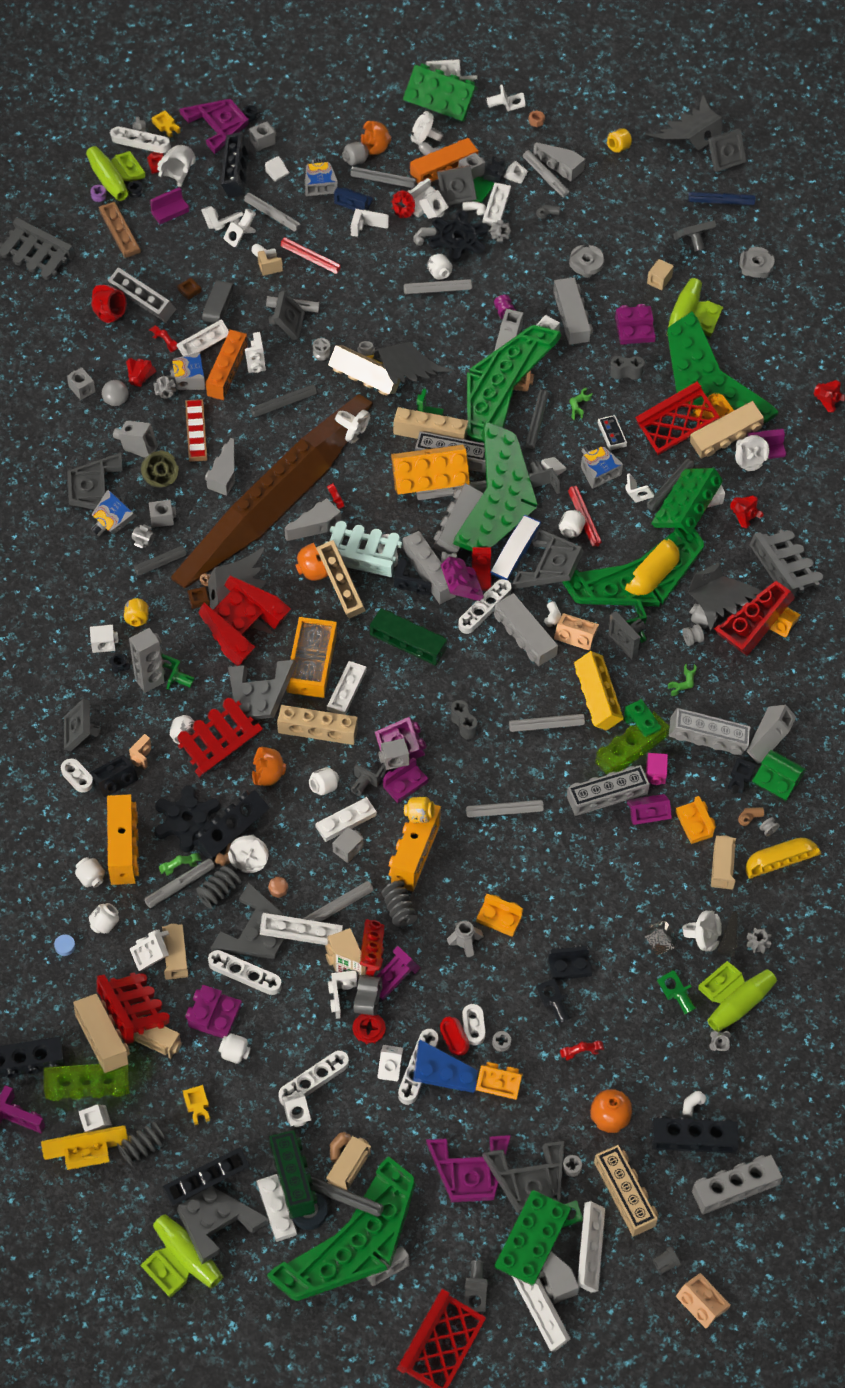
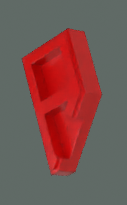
(153, 160)

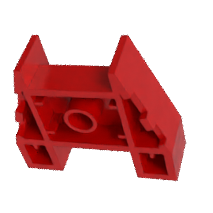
(238, 613)

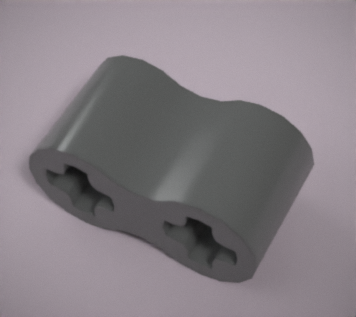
(626, 367)
(461, 716)
(368, 995)

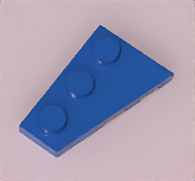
(443, 1070)

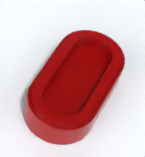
(454, 1036)

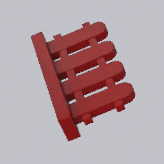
(210, 741)
(119, 1004)

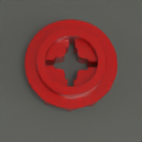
(407, 199)
(362, 1021)

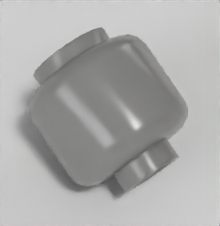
(355, 153)
(698, 616)

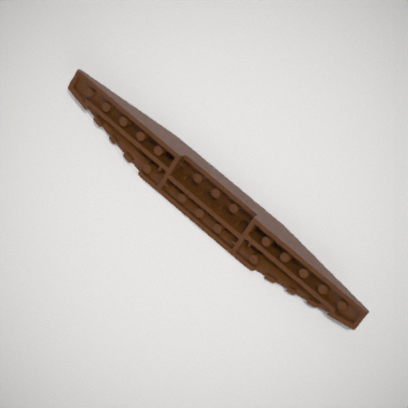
(271, 495)

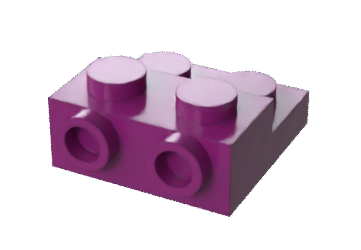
(635, 324)
(461, 579)
(404, 729)
(213, 1012)

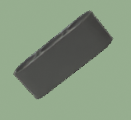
(218, 301)

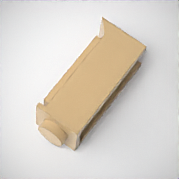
(723, 862)
(176, 961)
(161, 1040)
(349, 1163)

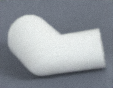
(467, 206)
(269, 253)
(554, 616)
(692, 1100)

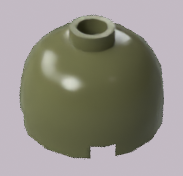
(159, 469)

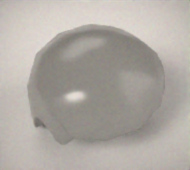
(115, 393)

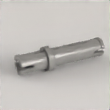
(305, 305)

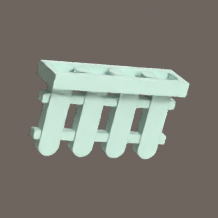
(366, 559)

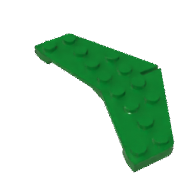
(695, 361)
(494, 377)
(506, 494)
(608, 584)
(353, 1249)

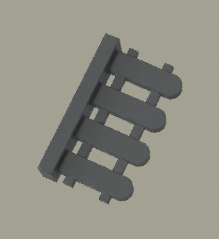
(40, 240)
(775, 564)

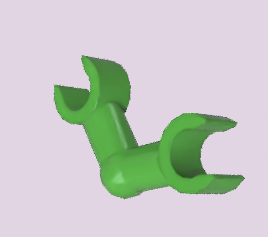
(575, 400)
(689, 683)
(169, 866)

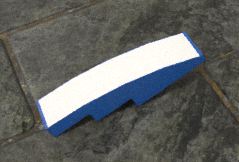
(515, 547)

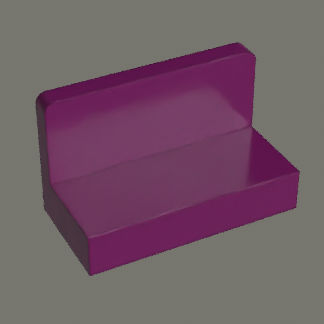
(168, 206)
(775, 440)
(649, 809)

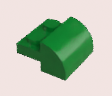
(778, 775)

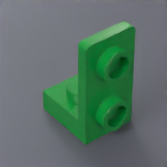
(421, 402)
(643, 718)

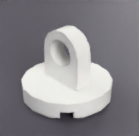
(423, 128)
(354, 424)
(751, 452)
(248, 854)
(705, 930)

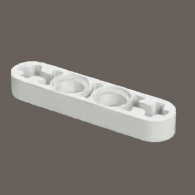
(122, 136)
(483, 605)
(246, 969)
(406, 1079)
(315, 1080)

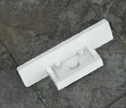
(449, 67)

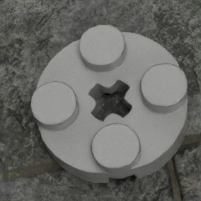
(585, 268)
(752, 269)

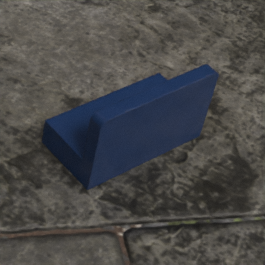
(352, 199)

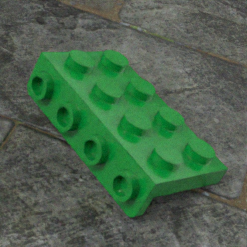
(440, 92)
(688, 499)

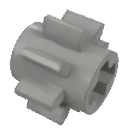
(500, 230)
(164, 387)
(143, 536)
(759, 946)

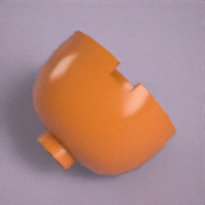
(375, 137)
(310, 563)
(268, 766)
(611, 1110)

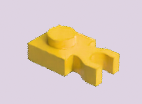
(165, 122)
(196, 1101)

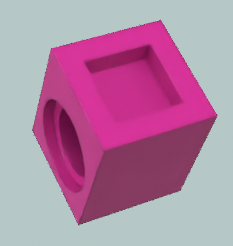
(656, 768)

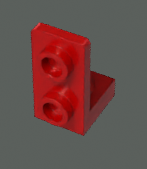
(482, 565)

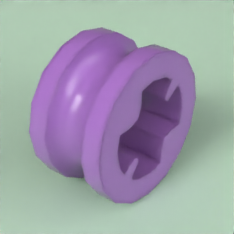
(98, 197)

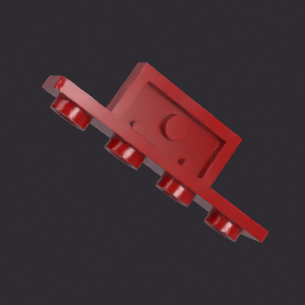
(372, 946)

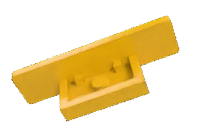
(84, 1148)

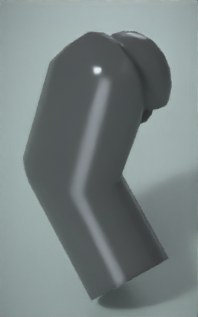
(546, 210)

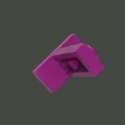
(396, 971)
(16, 1113)

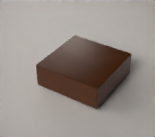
(189, 288)
(198, 597)

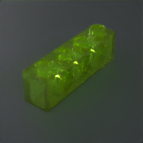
(629, 753)
(78, 1074)

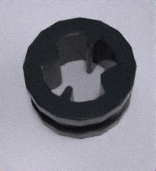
(135, 193)

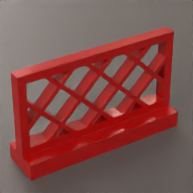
(673, 404)
(424, 1332)

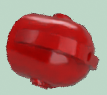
(108, 303)

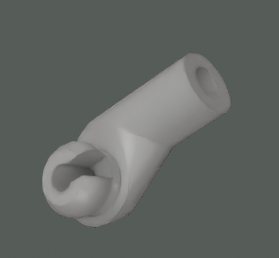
(425, 148)
(422, 233)

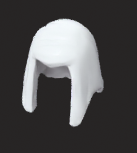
(176, 163)

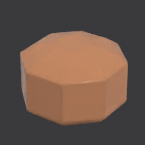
(536, 118)
(278, 887)

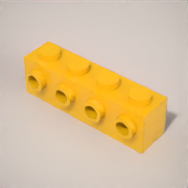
(598, 690)

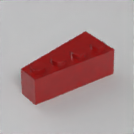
(755, 618)

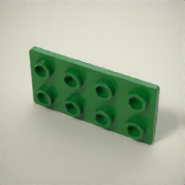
(532, 1237)

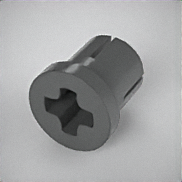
(666, 1261)

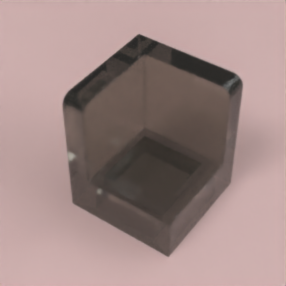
(660, 937)

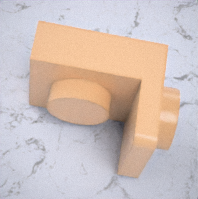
(139, 751)

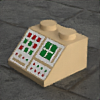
(344, 953)

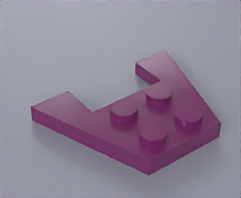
(221, 116)
(466, 1177)

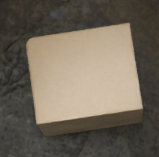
(269, 265)
(660, 274)

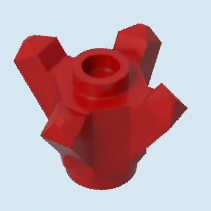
(139, 371)
(829, 394)
(746, 509)

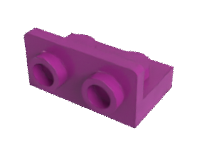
(404, 781)

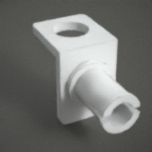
(507, 101)
(240, 227)

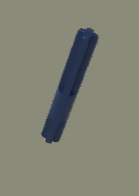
(721, 198)

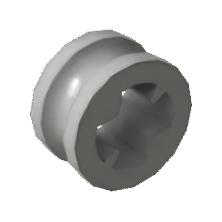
(769, 826)
(501, 1034)
(572, 1158)

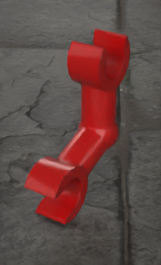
(171, 344)
(336, 497)
(569, 1052)

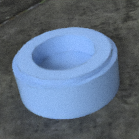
(64, 945)

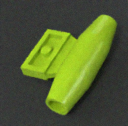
(115, 171)
(689, 302)
(734, 994)
(173, 1264)

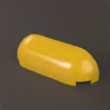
(654, 568)
(781, 856)

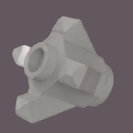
(464, 936)

